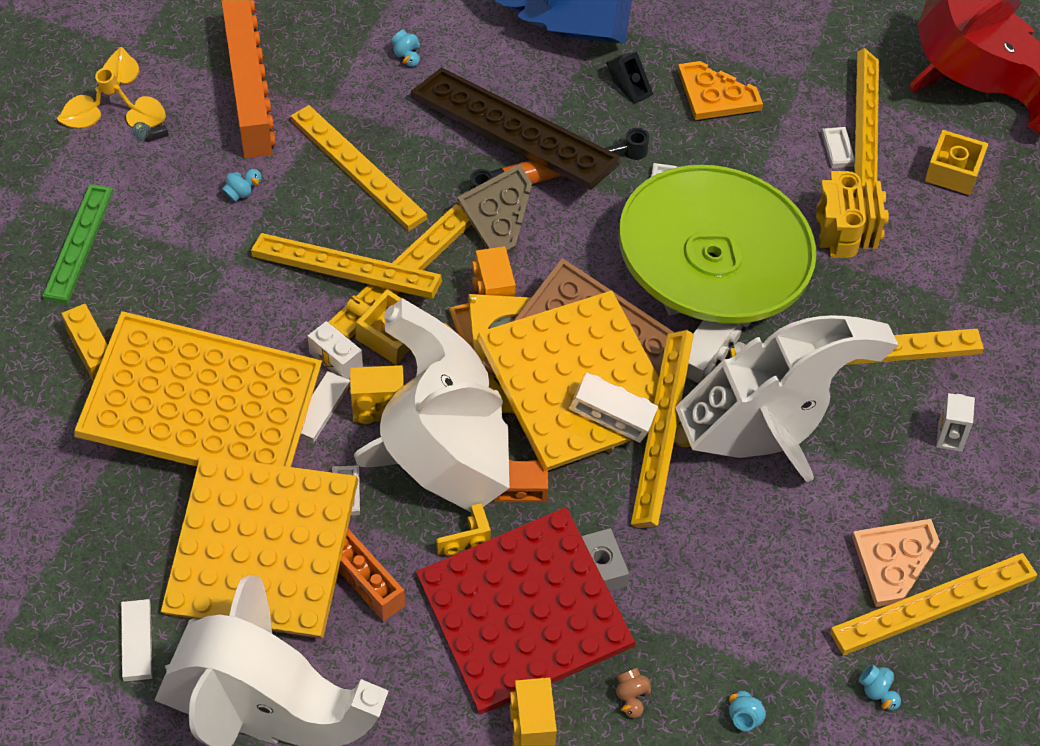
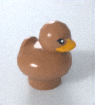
(631, 686)

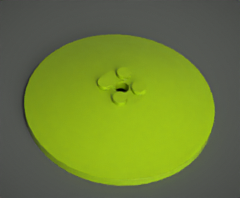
(704, 209)

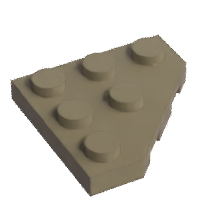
(498, 207)

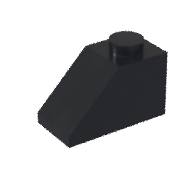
(630, 76)

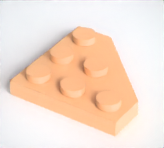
(895, 557)

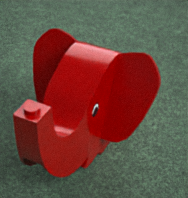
(982, 49)

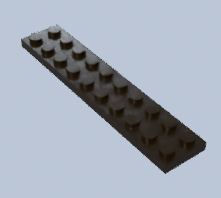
(516, 128)

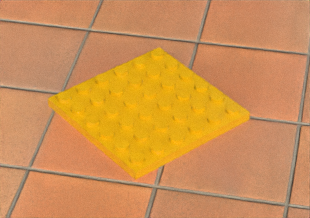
(544, 361)
(263, 524)

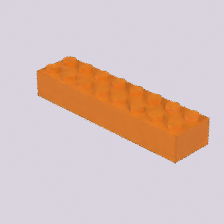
(247, 78)

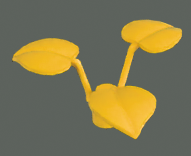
(119, 69)

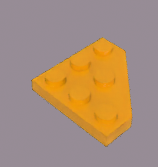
(716, 93)

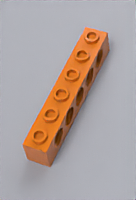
(370, 579)

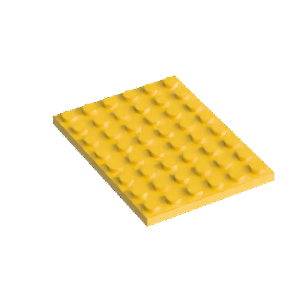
(197, 395)

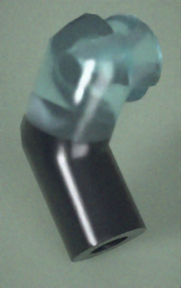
(149, 133)

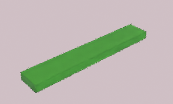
(78, 244)

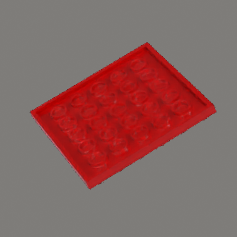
(524, 608)

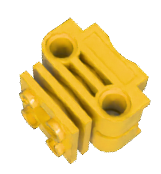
(849, 214)

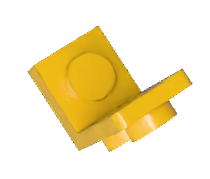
(478, 534)

